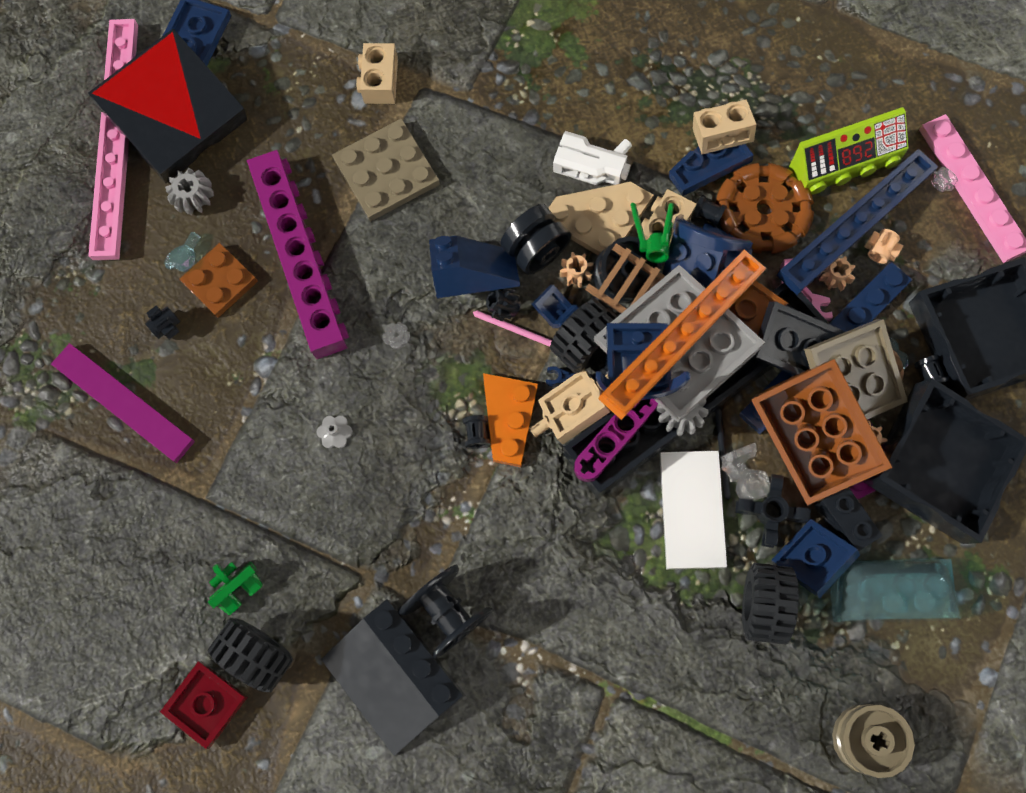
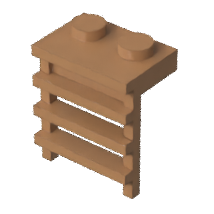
(653, 279)

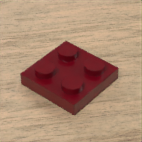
(203, 705)

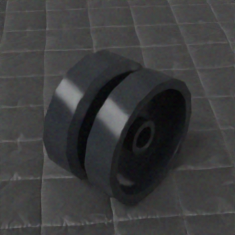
(535, 239)
(607, 260)

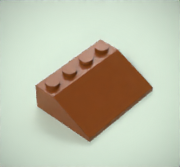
(821, 431)

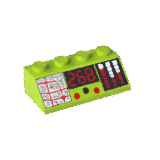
(851, 151)

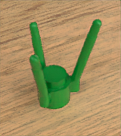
(658, 243)

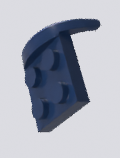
(700, 251)
(625, 344)

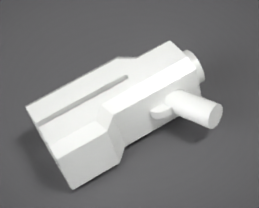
(591, 163)

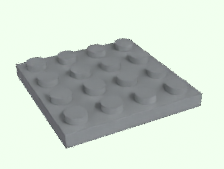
(710, 359)

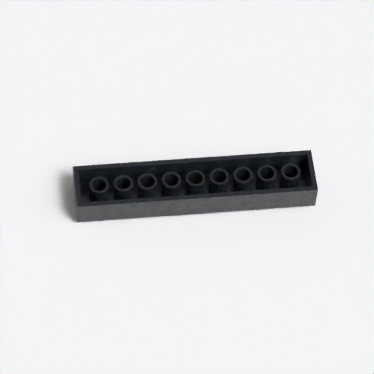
(653, 436)

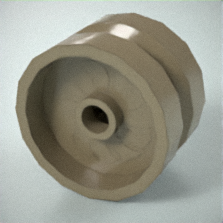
(891, 746)

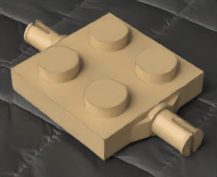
(571, 407)

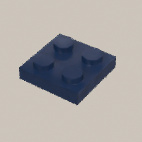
(816, 557)

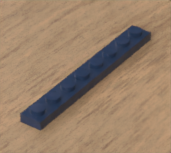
(856, 222)
(859, 311)

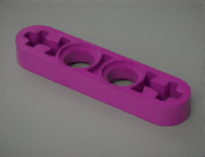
(619, 437)

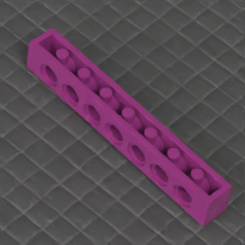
(264, 171)

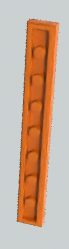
(681, 335)

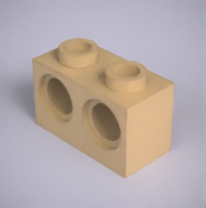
(378, 73)
(724, 126)
(657, 220)

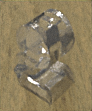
(750, 483)

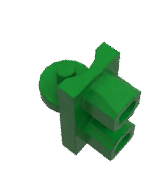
(224, 595)

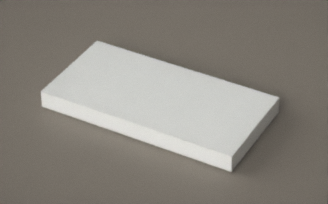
(692, 510)

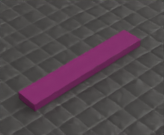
(123, 403)

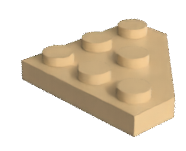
(600, 214)

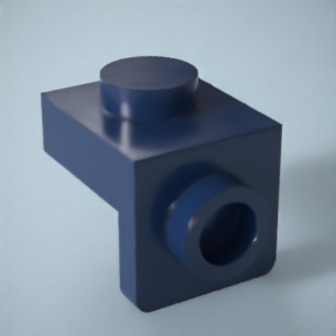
(554, 307)

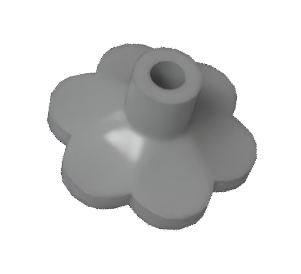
(338, 436)

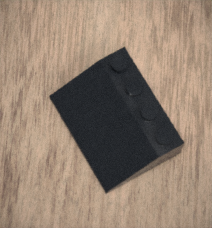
(392, 676)

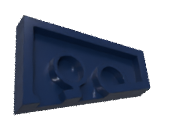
(701, 169)

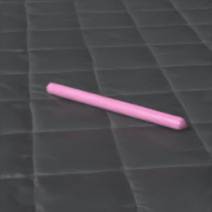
(513, 328)

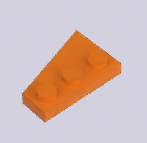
(509, 416)

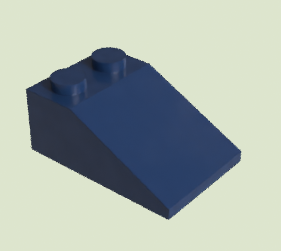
(470, 266)

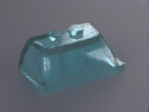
(896, 592)

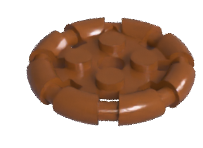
(771, 194)

